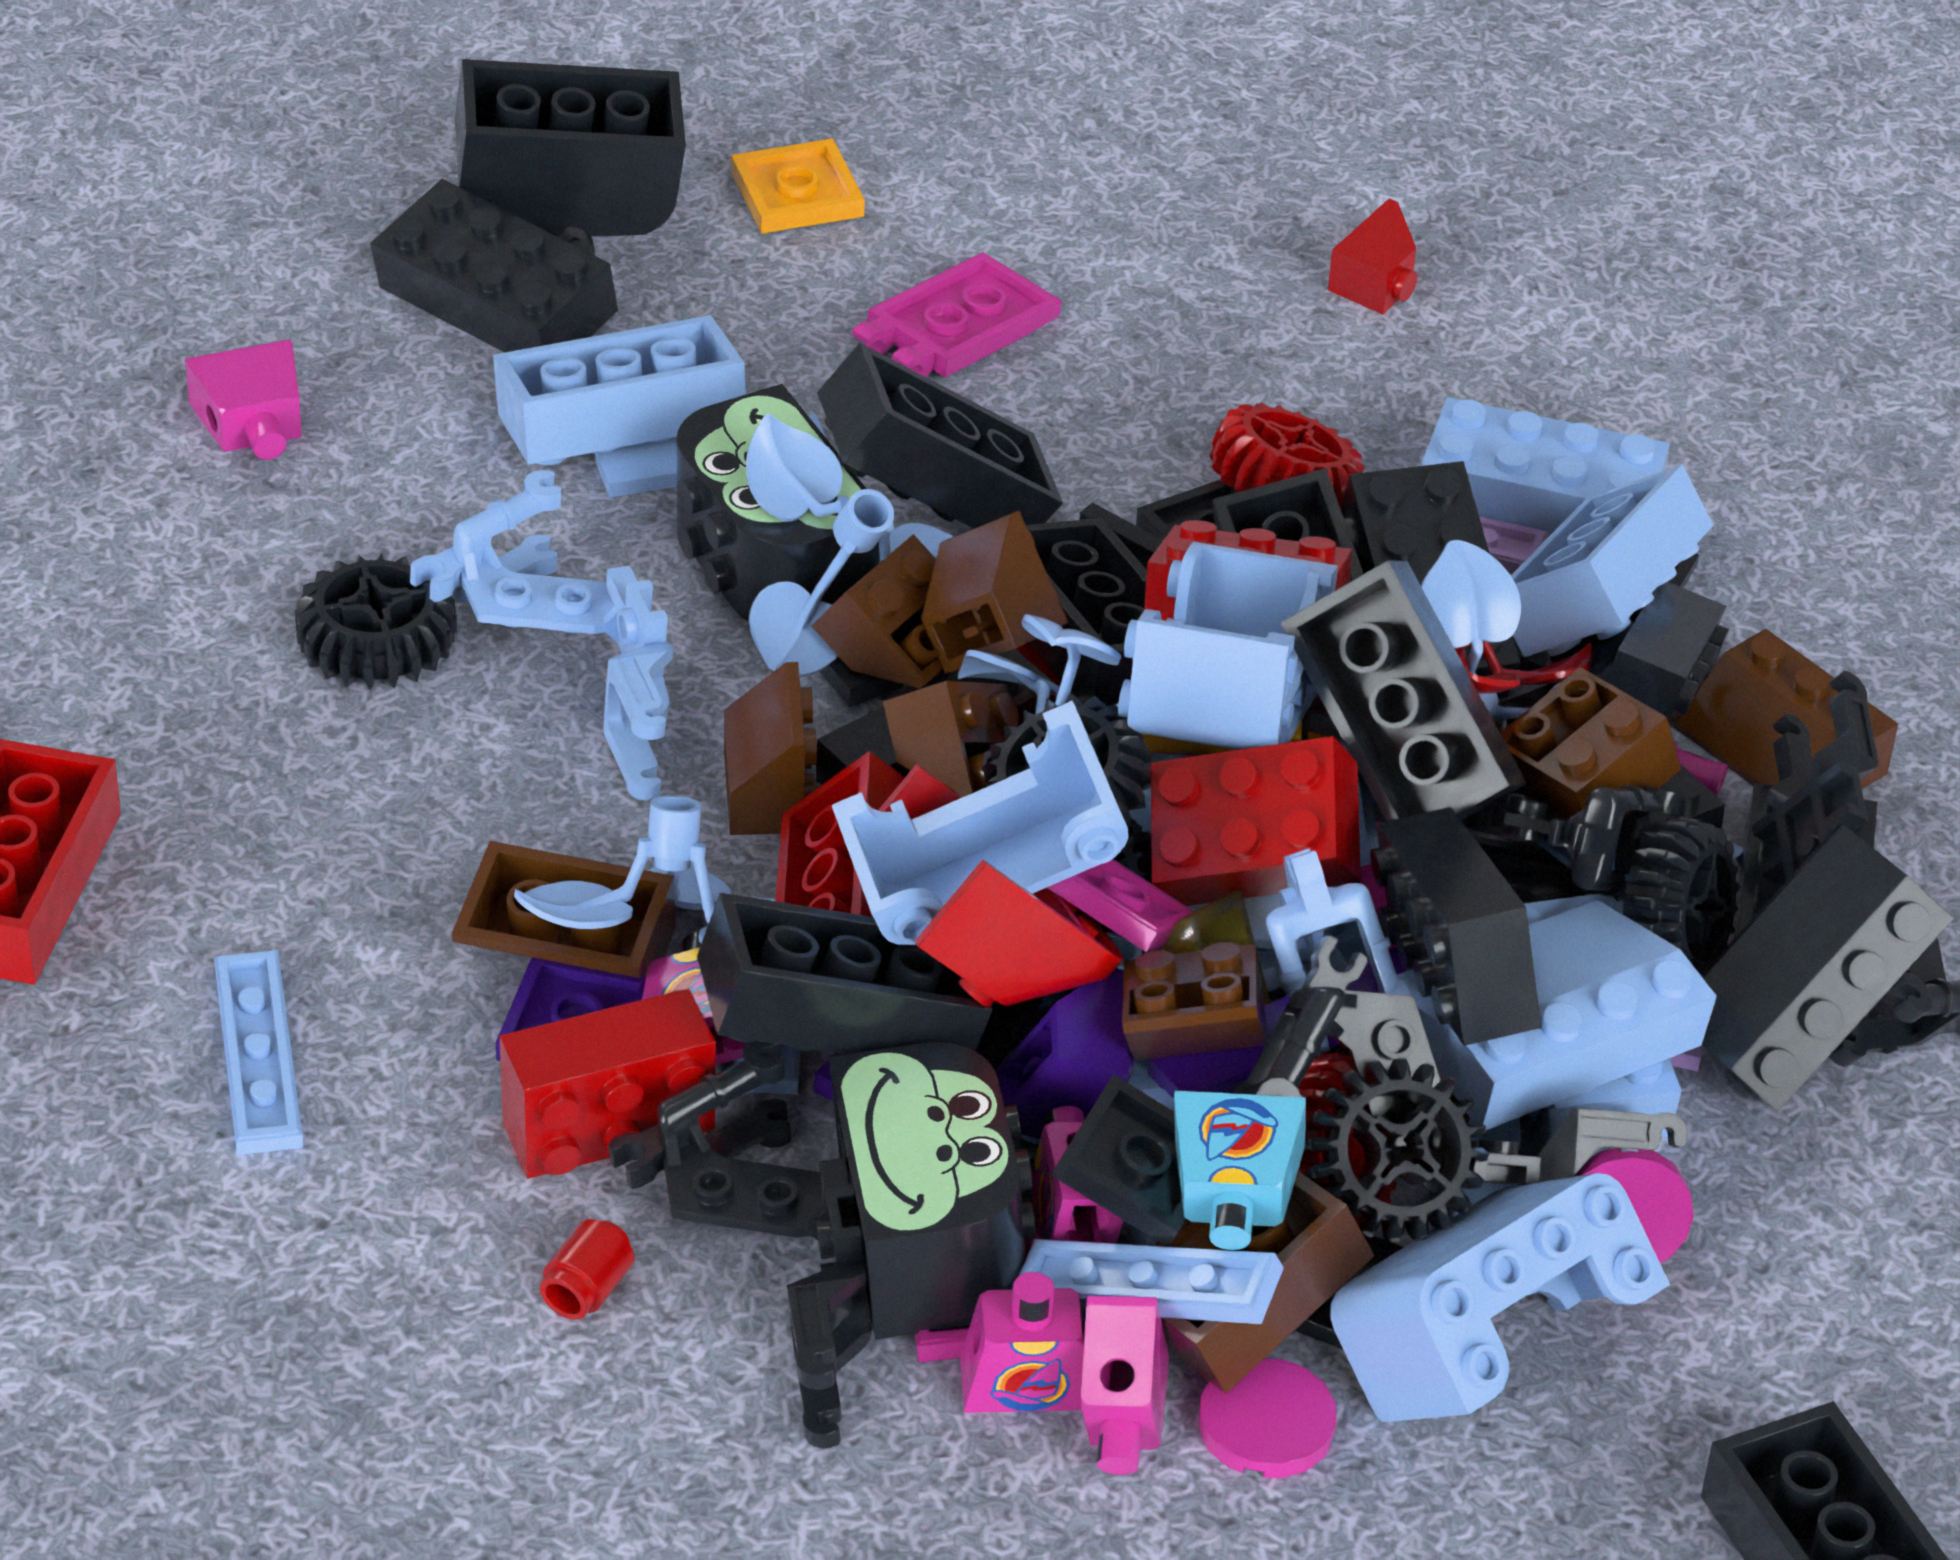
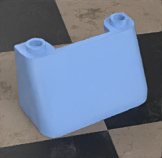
(1028, 826)

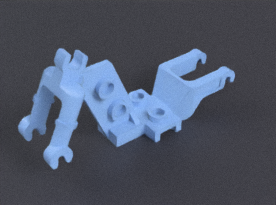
(619, 607)
(1317, 911)

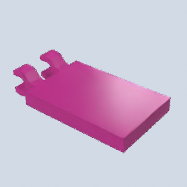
(958, 317)

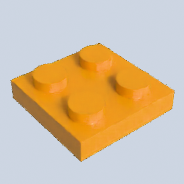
(797, 185)

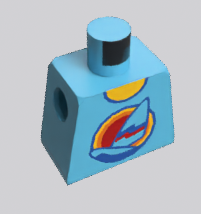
(1237, 1160)

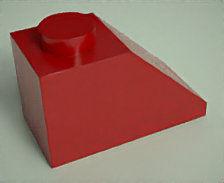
(1375, 261)

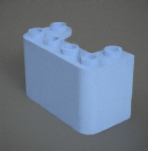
(1224, 661)
(1423, 1315)

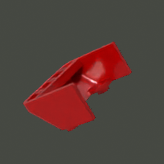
(1001, 935)

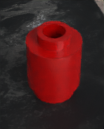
(586, 1268)

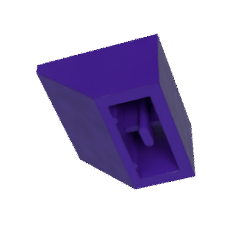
(1068, 1055)

